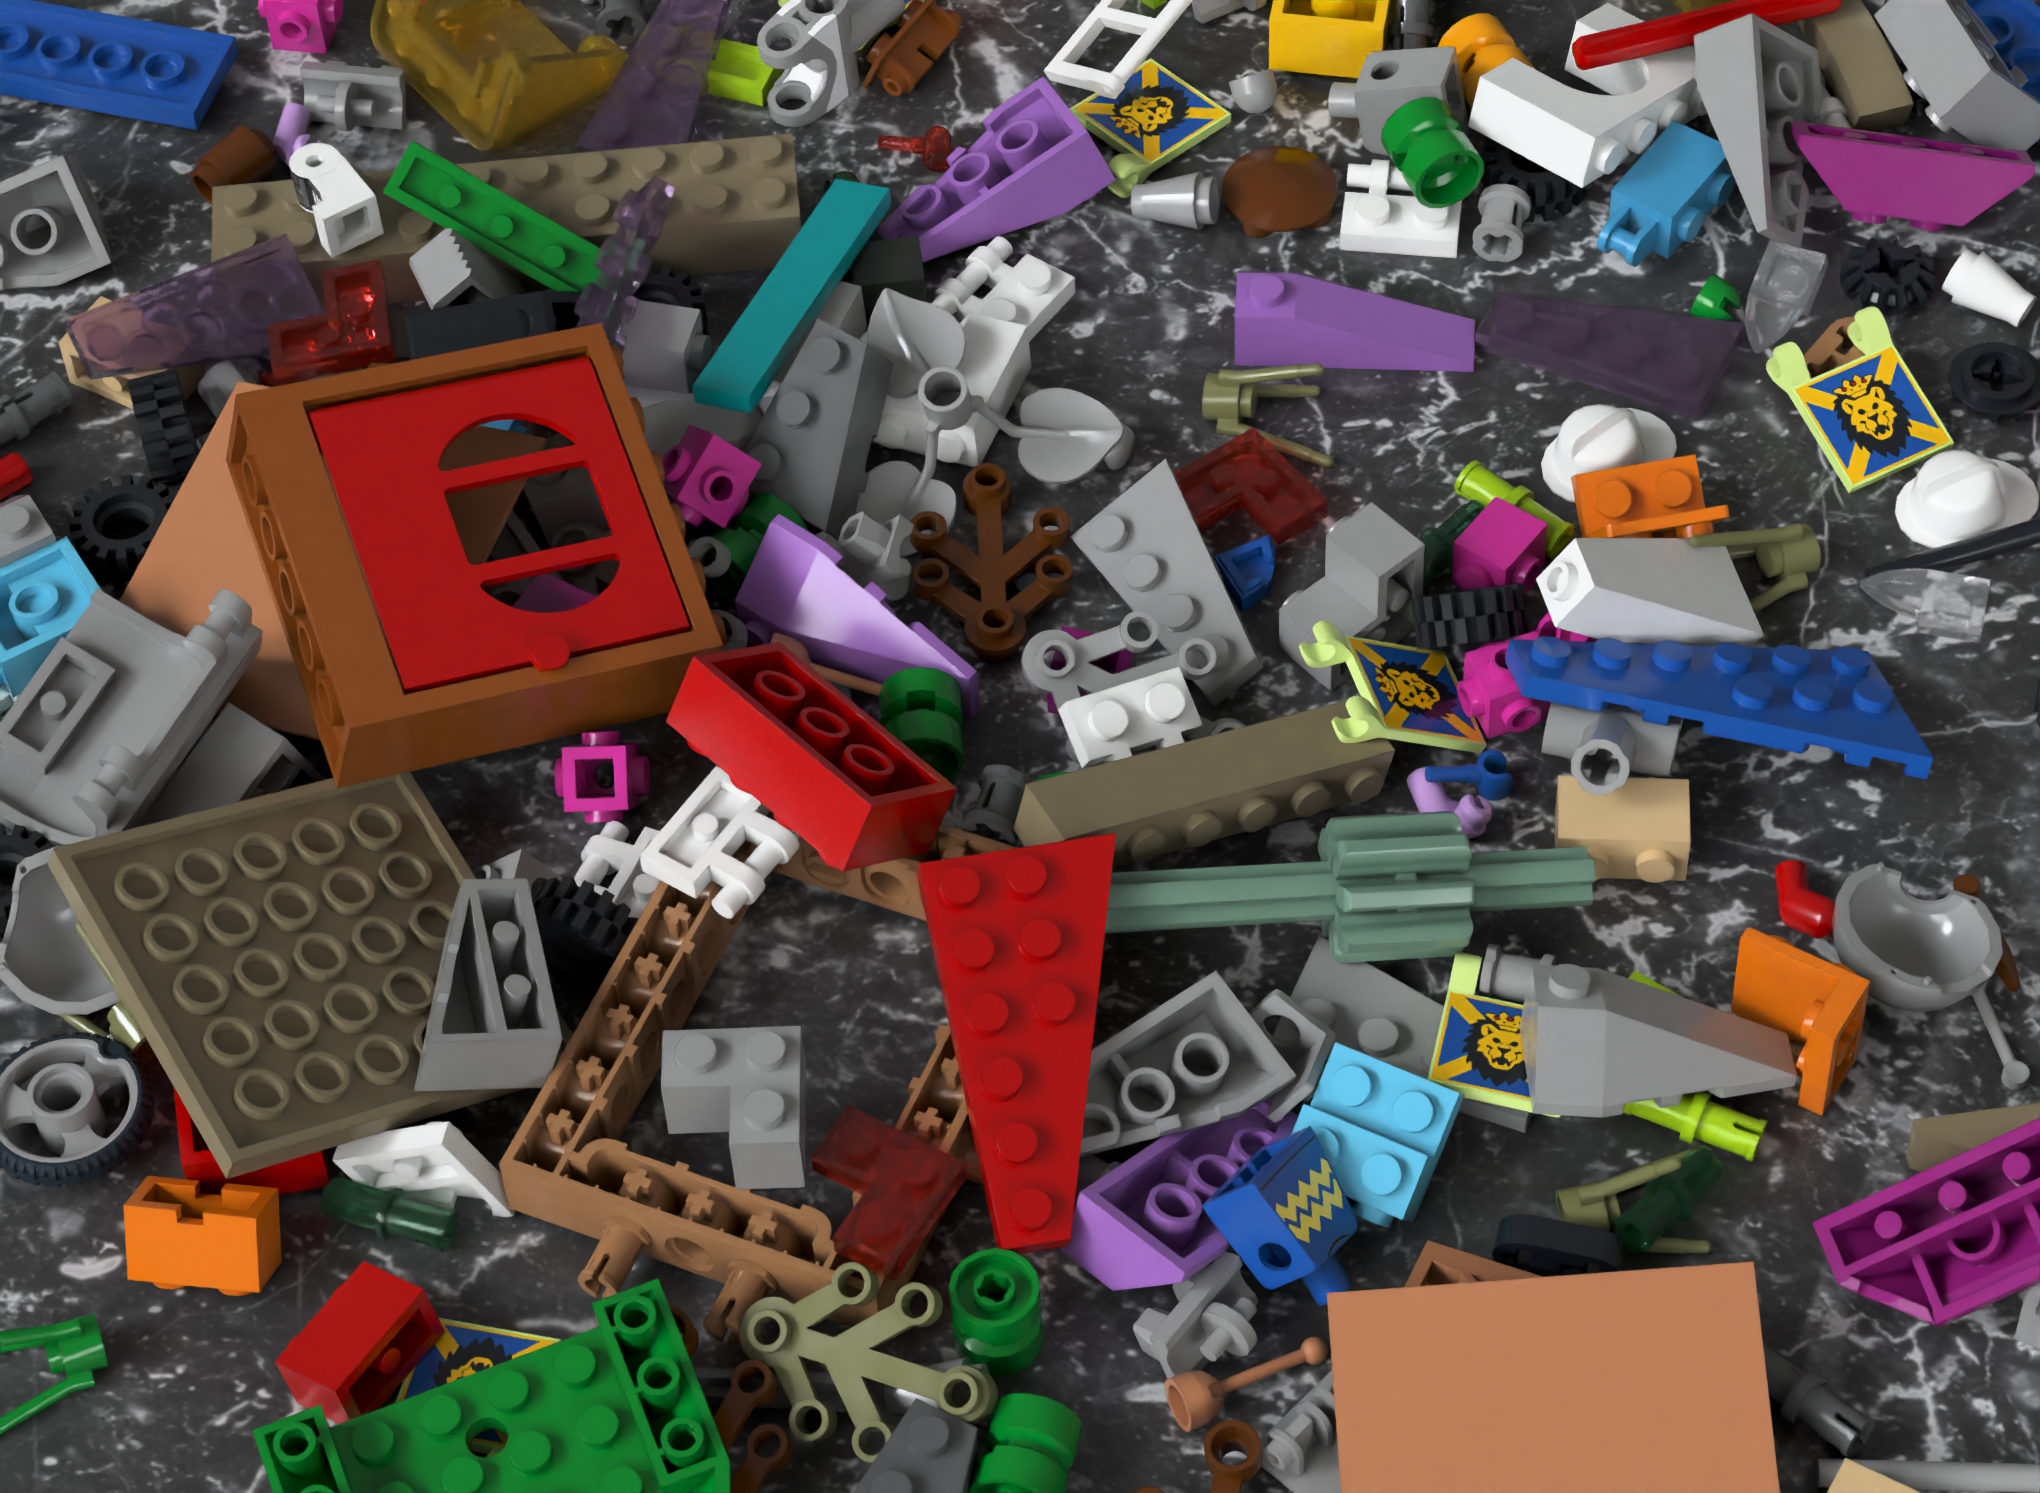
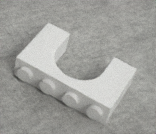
(1581, 131)
(993, 367)

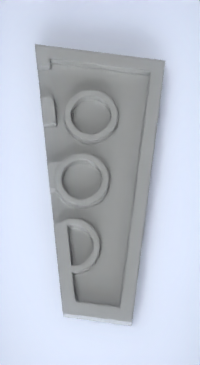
(1161, 565)
(1380, 1020)

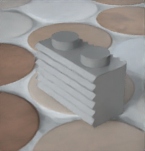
(459, 273)

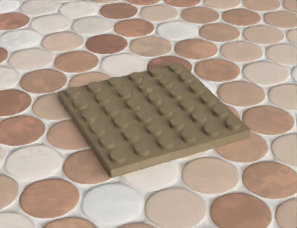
(282, 959)

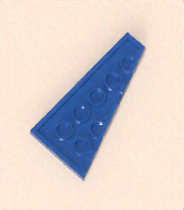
(1739, 693)

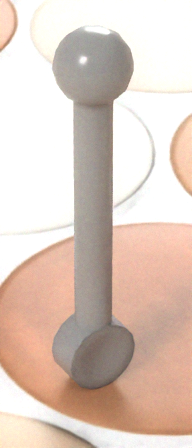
(2014, 1073)

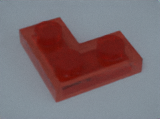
(346, 337)
(1255, 478)
(900, 1183)

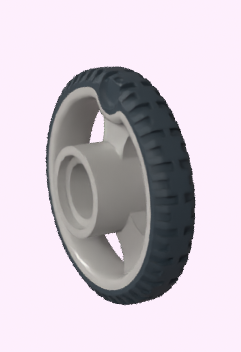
(78, 1130)

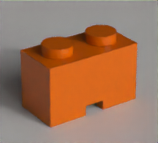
(202, 1238)

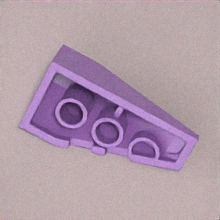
(1017, 173)
(1312, 320)
(851, 629)
(1147, 1214)

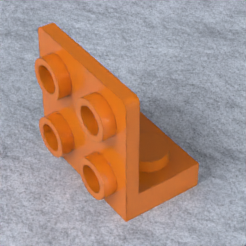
(1645, 501)
(1808, 1000)

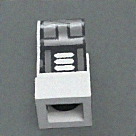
(337, 196)

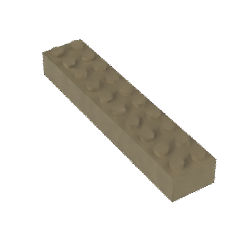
(728, 210)

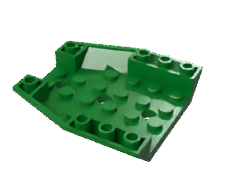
(579, 1417)

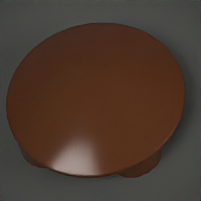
(1279, 190)

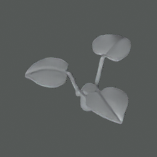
(1060, 428)

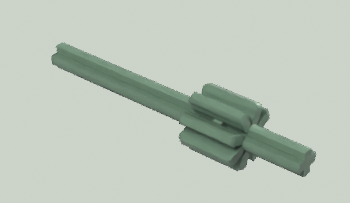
(1380, 890)

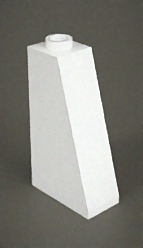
(1649, 592)

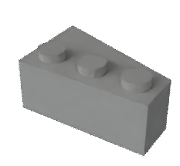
(1960, 72)

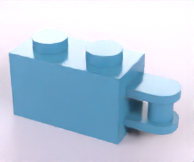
(1666, 195)

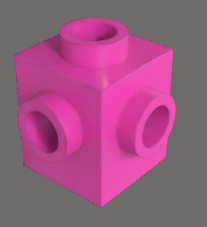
(301, 23)
(707, 477)
(1492, 693)
(578, 779)

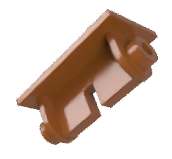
(897, 57)

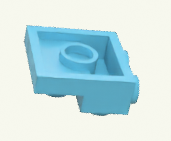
(39, 605)
(1379, 1132)

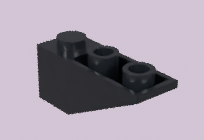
(489, 322)

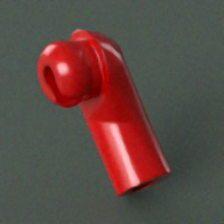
(1800, 906)

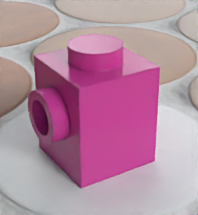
(1500, 548)

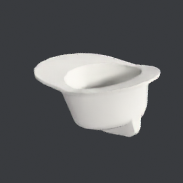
(1604, 439)
(1963, 497)

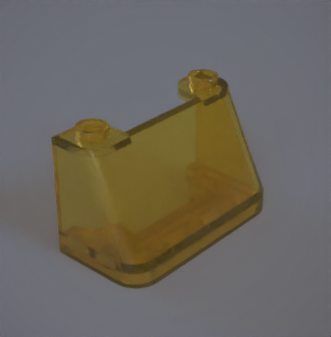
(491, 65)

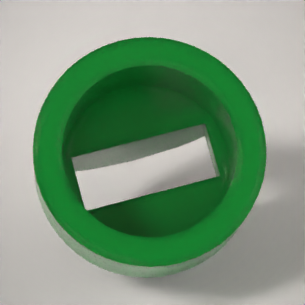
(1713, 299)

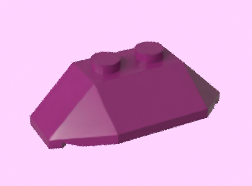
(1910, 176)
(1946, 1234)

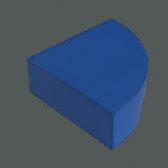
(1248, 571)

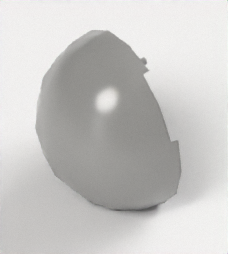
(1913, 948)
(42, 950)

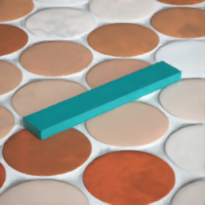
(791, 296)

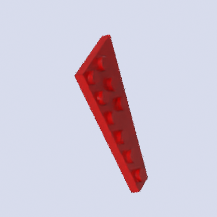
(1020, 987)

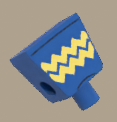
(1287, 1216)

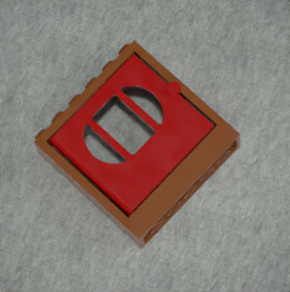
(378, 583)

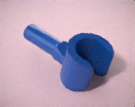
(1487, 775)

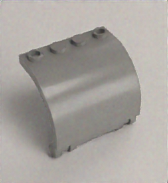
(116, 716)

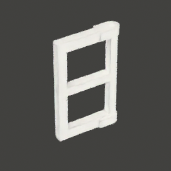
(1108, 14)

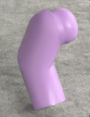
(291, 131)
(1433, 798)

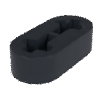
(1557, 1247)

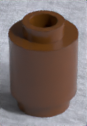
(236, 159)

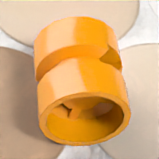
(1480, 47)

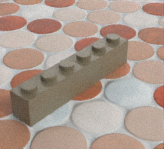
(1207, 787)

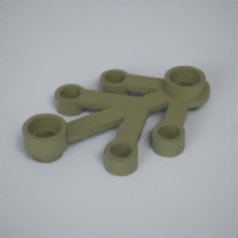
(852, 1357)

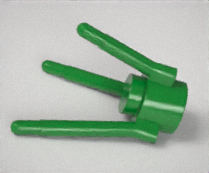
(70, 1347)

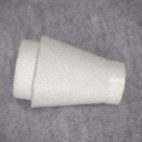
(1987, 288)

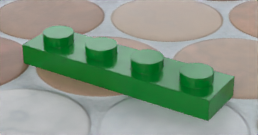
(493, 220)

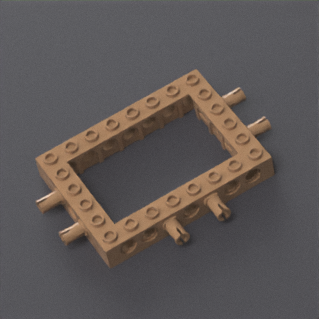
(582, 1178)

